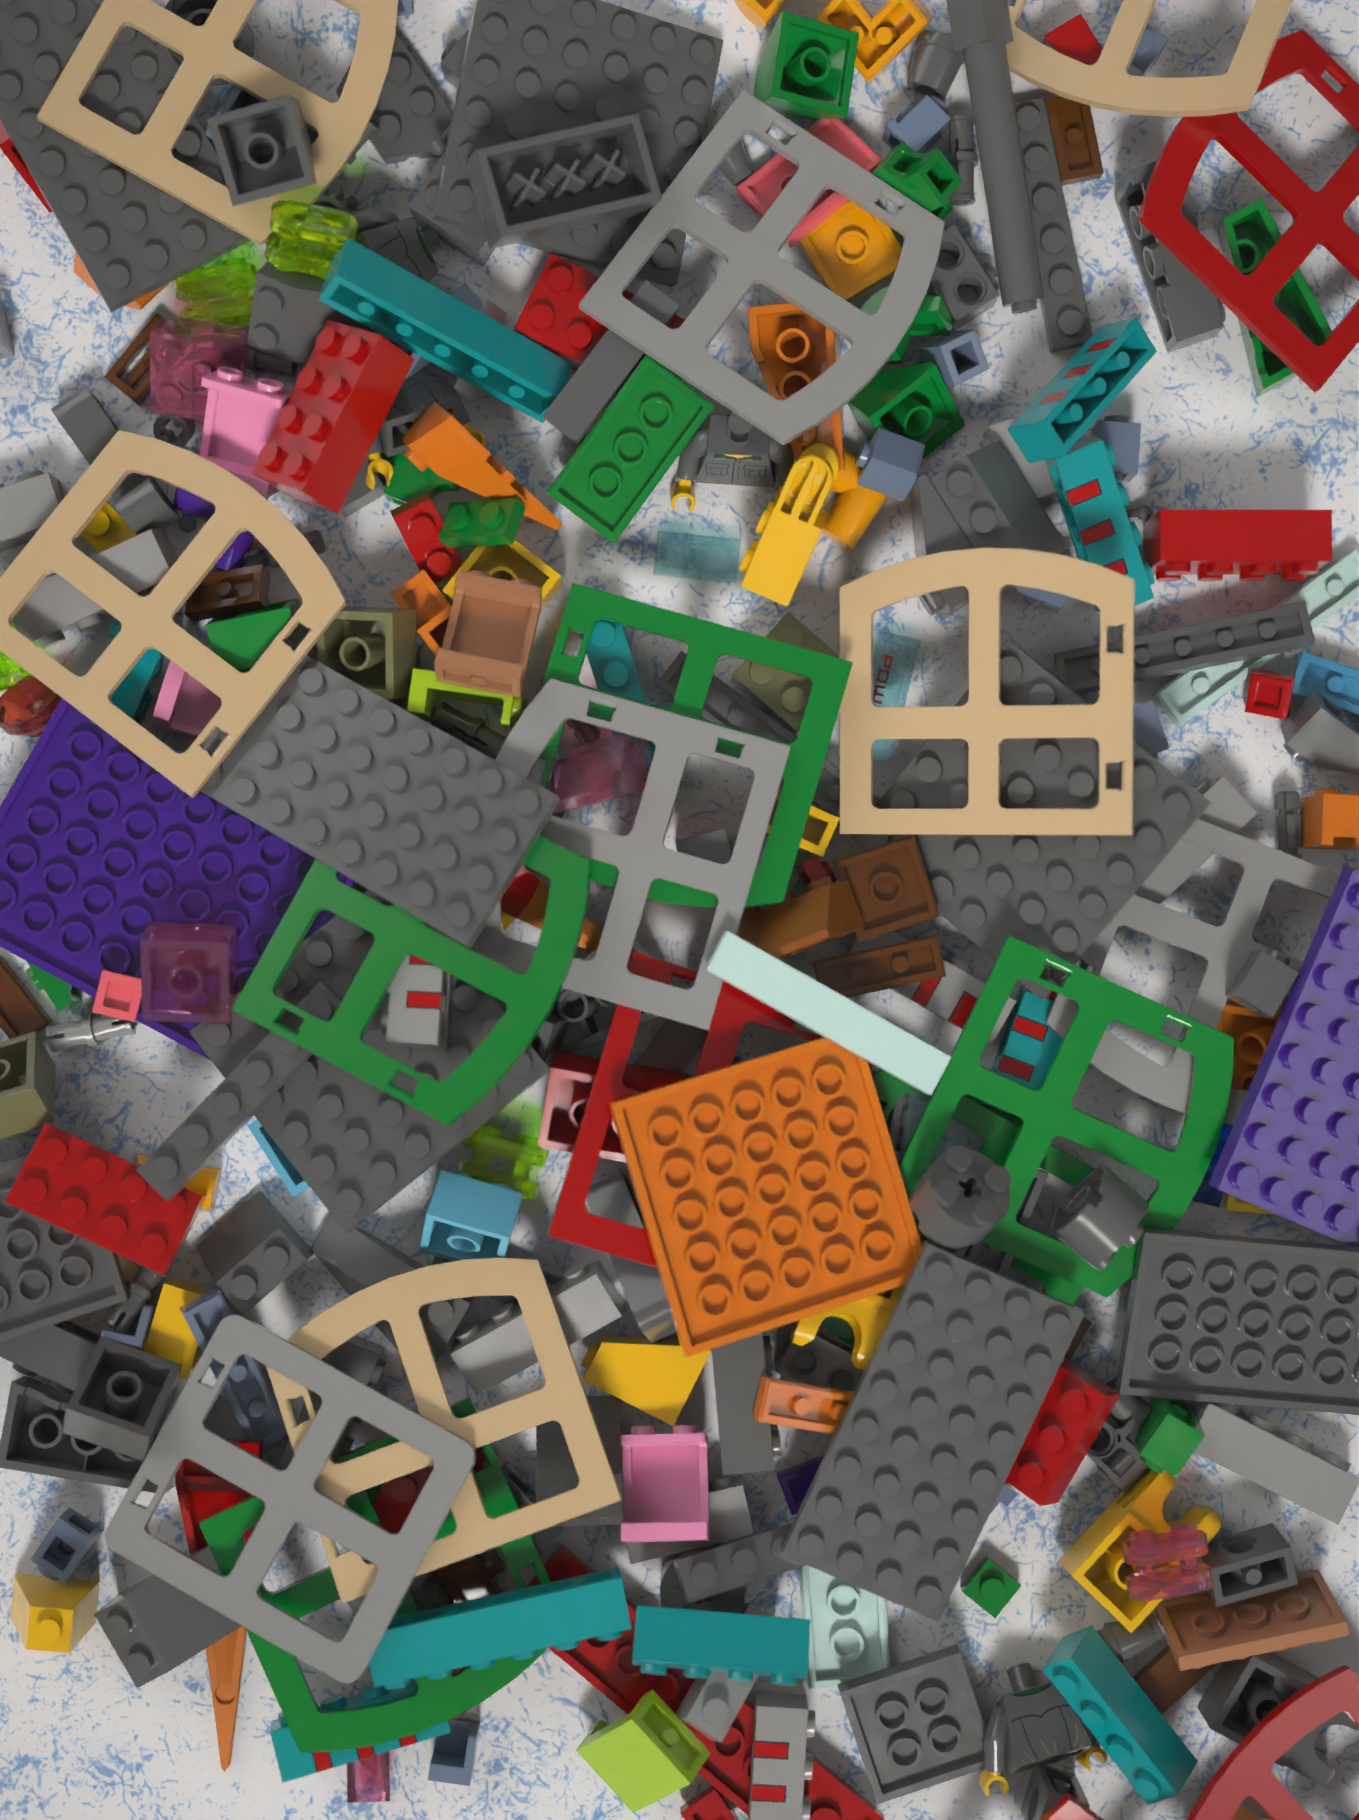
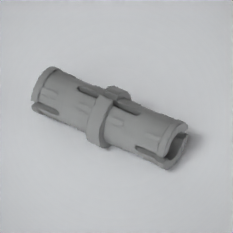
(87, 1031)

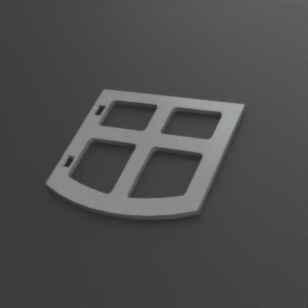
(755, 260)
(642, 853)
(1221, 946)

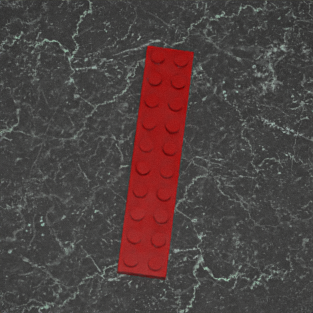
(728, 1767)

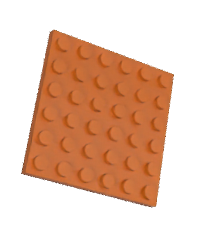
(768, 1191)

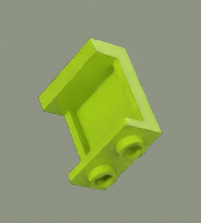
(426, 689)
(644, 1753)

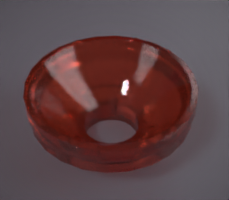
(27, 708)

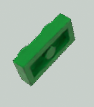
(482, 522)

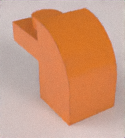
(430, 607)

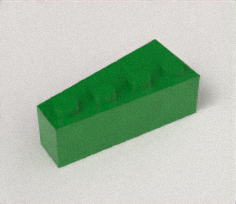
(1245, 241)

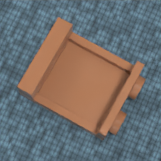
(489, 633)

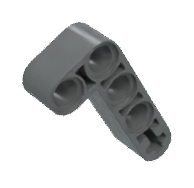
(91, 428)
(614, 1199)

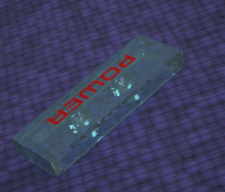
(892, 675)

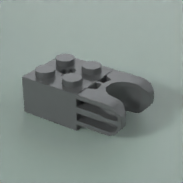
(1249, 1691)

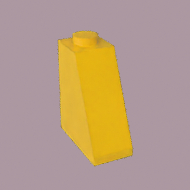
(644, 1373)
(53, 1613)

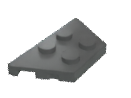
(408, 110)

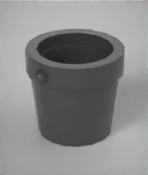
(934, 64)

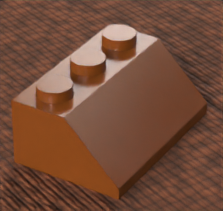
(802, 920)

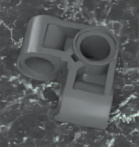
(1115, 1453)

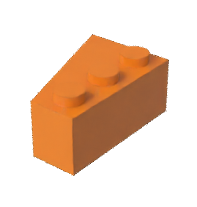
(1330, 820)

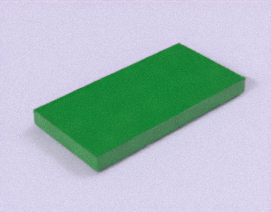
(630, 448)

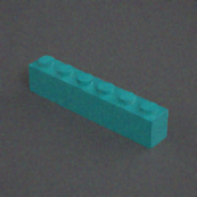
(443, 330)
(501, 1627)

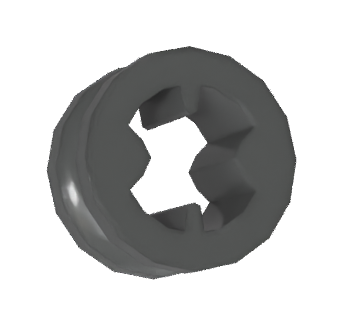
(161, 433)

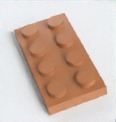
(1261, 1624)

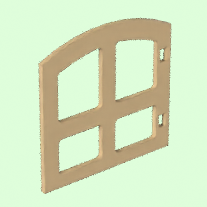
(207, 56)
(1112, 88)
(150, 619)
(984, 718)
(560, 1400)

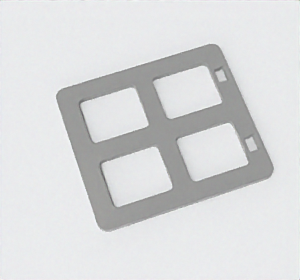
(292, 1498)

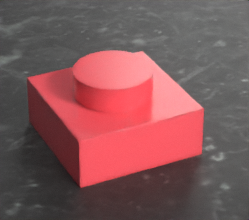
(118, 996)

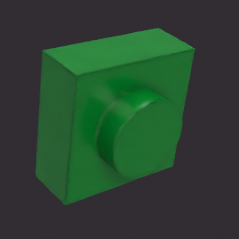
(990, 1586)

